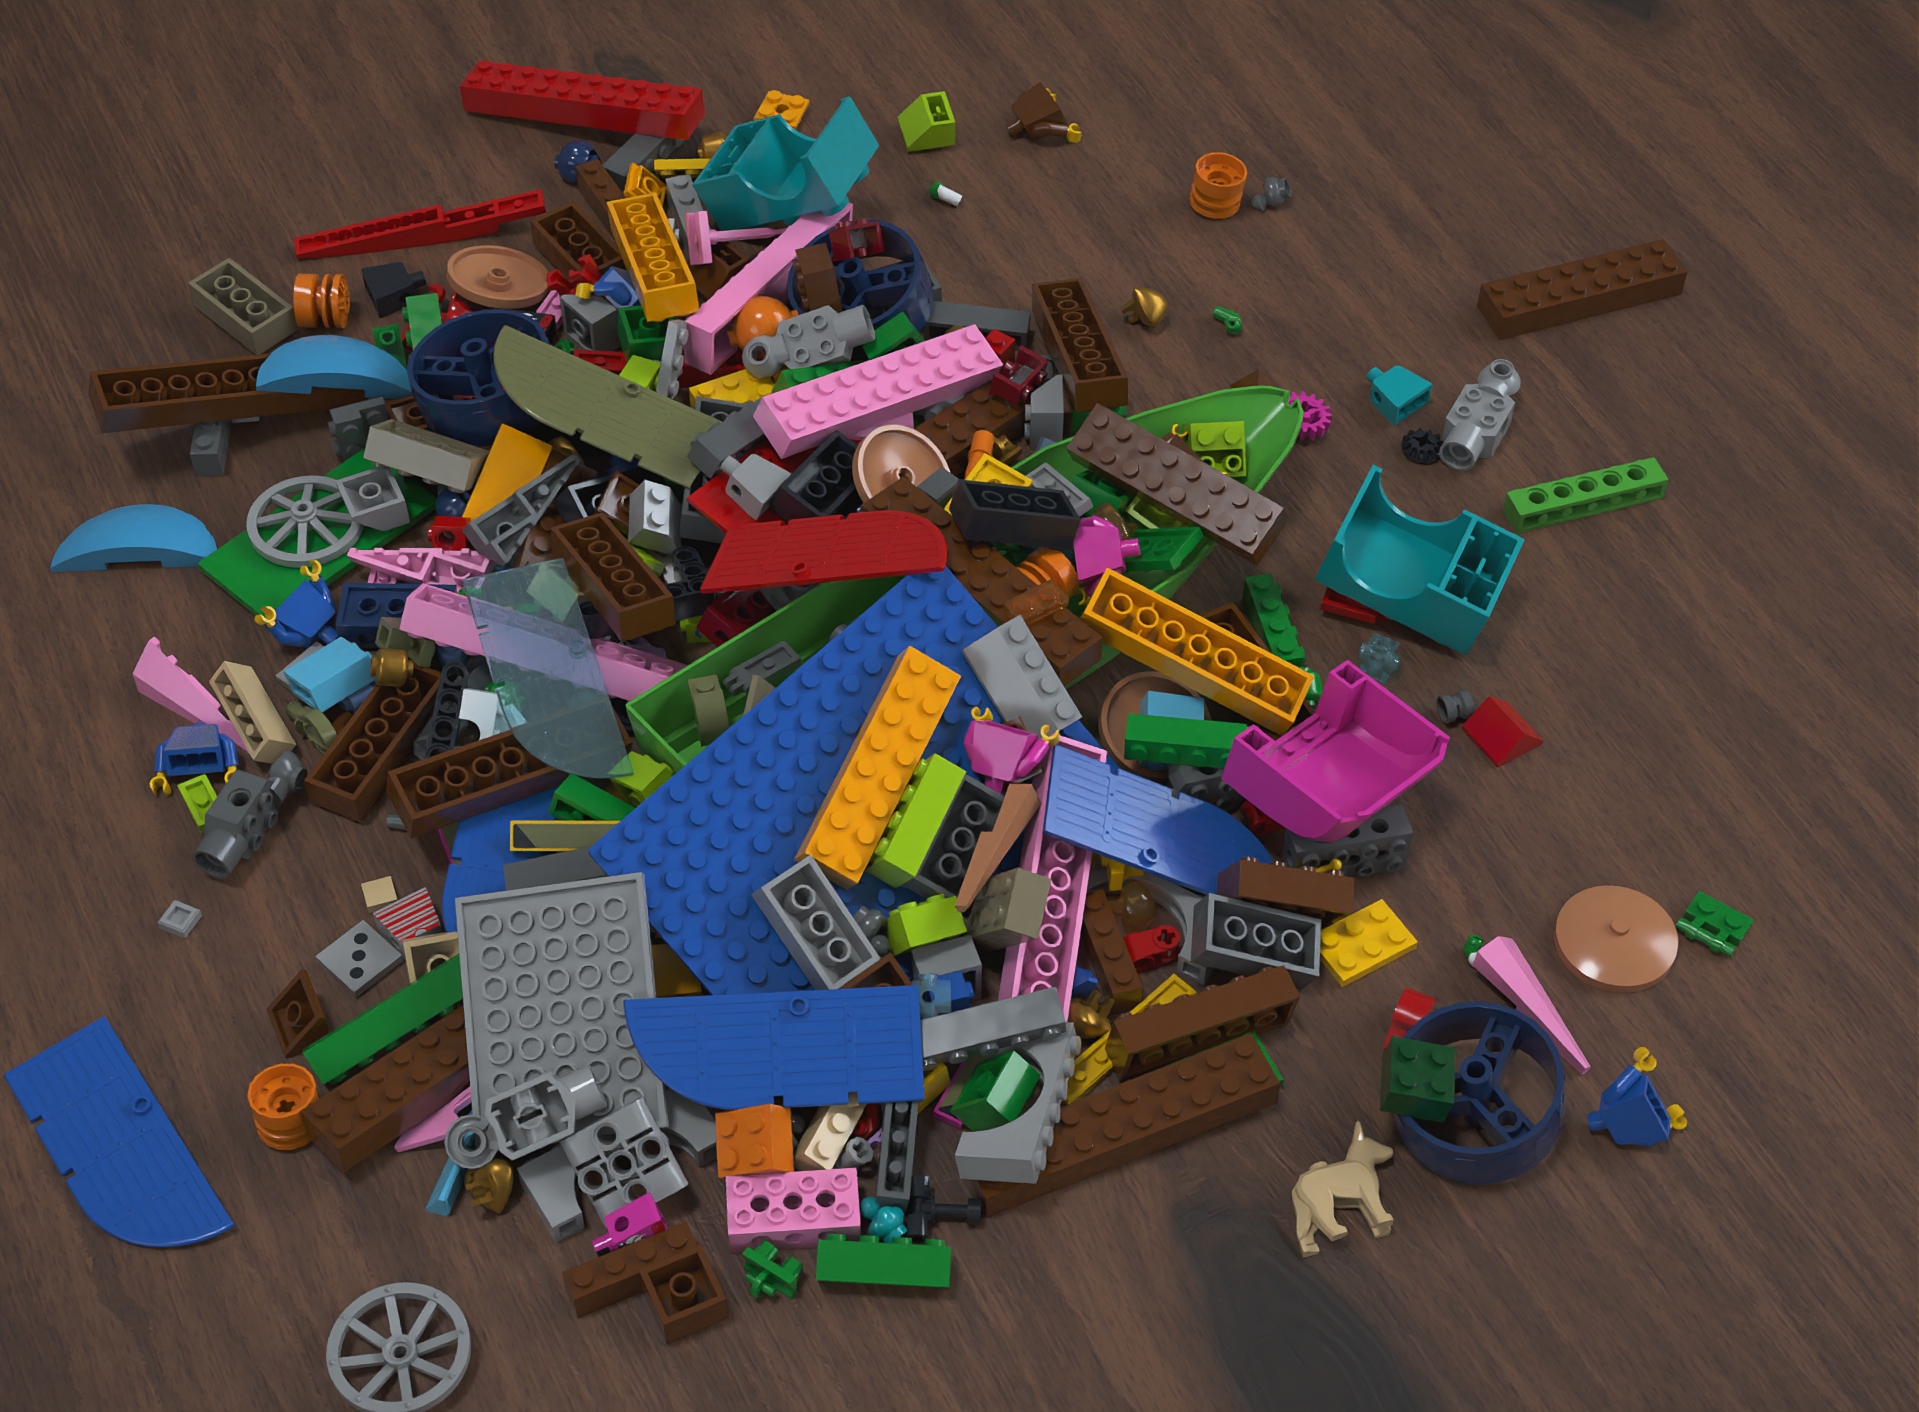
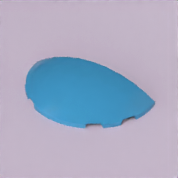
(333, 363)
(135, 535)

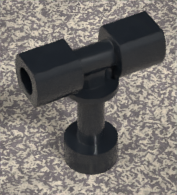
(925, 1210)

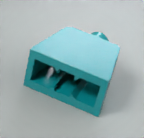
(1398, 392)

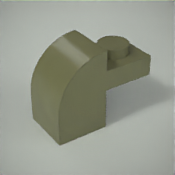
(391, 637)
(709, 708)

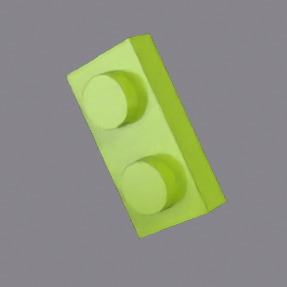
(198, 797)

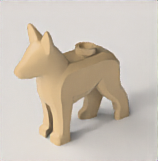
(1341, 1185)

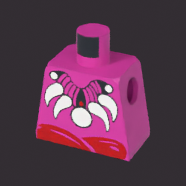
(630, 1224)

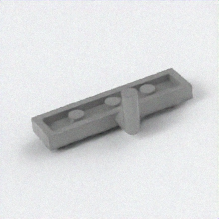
(672, 359)

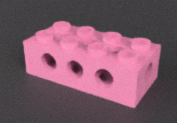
(792, 1208)

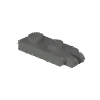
(768, 665)

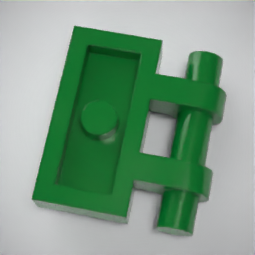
(1716, 918)

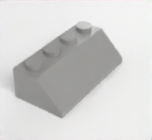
(1021, 678)

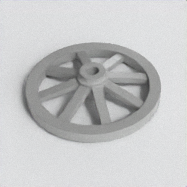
(303, 517)
(398, 1345)

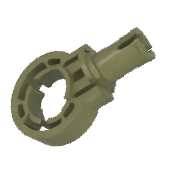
(313, 724)

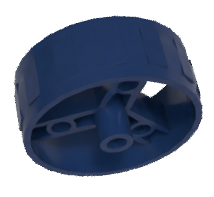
(900, 284)
(460, 361)
(1480, 1084)

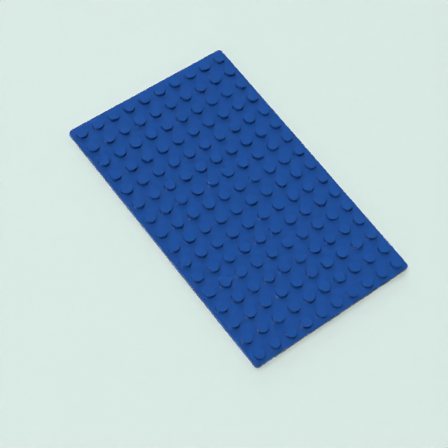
(755, 790)

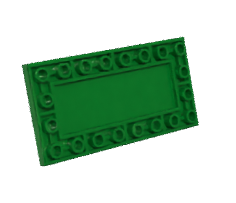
(262, 583)

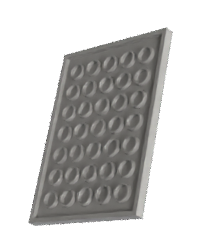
(550, 986)

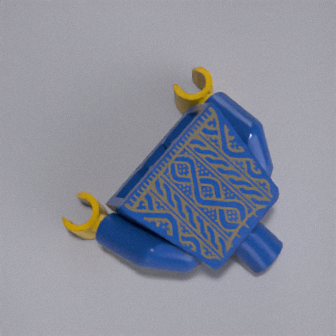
(194, 751)

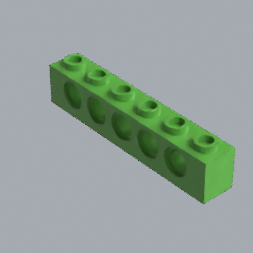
(1585, 495)

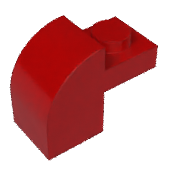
(1409, 1010)

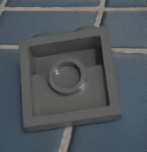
(352, 425)

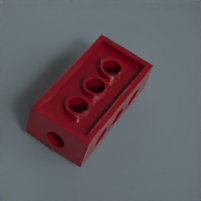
(725, 615)

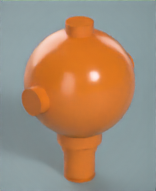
(759, 318)

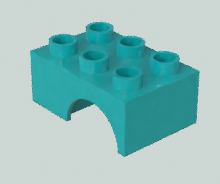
(776, 173)
(1419, 571)

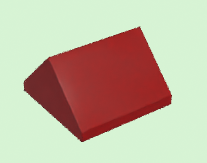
(1500, 731)

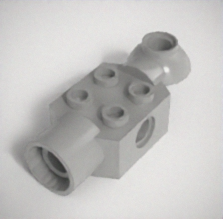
(810, 341)
(1480, 416)
(526, 1117)

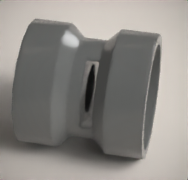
(1455, 706)

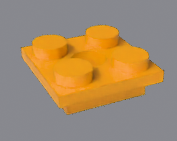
(790, 107)
(643, 182)

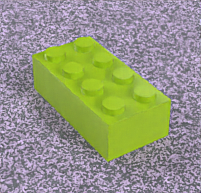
(915, 821)

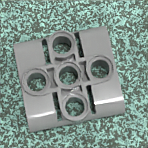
(626, 1122)

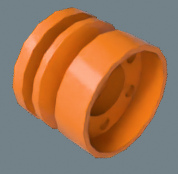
(1218, 185)
(328, 300)
(1050, 564)
(277, 1102)

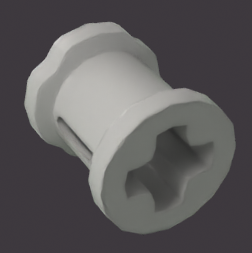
(855, 1154)

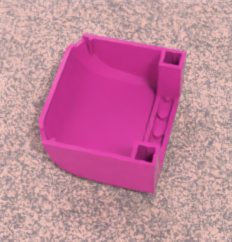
(1339, 762)

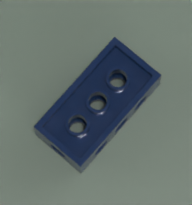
(366, 603)

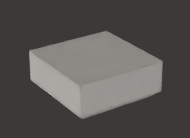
(179, 919)

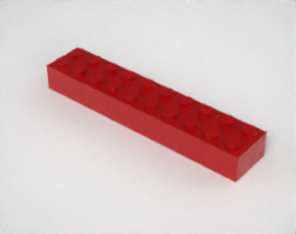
(583, 100)

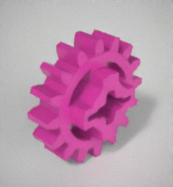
(1315, 416)

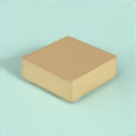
(379, 893)

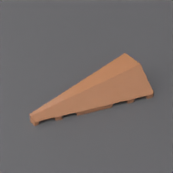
(1016, 811)

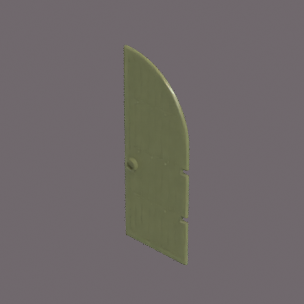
(600, 405)

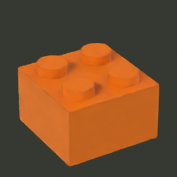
(754, 1141)

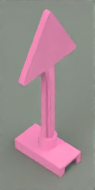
(701, 237)
(434, 1126)

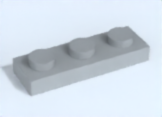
(1049, 478)

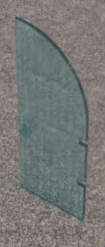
(549, 669)

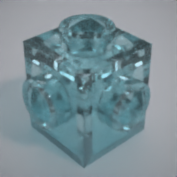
(1379, 657)
(941, 990)

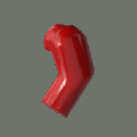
(868, 1122)

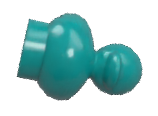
(886, 1221)

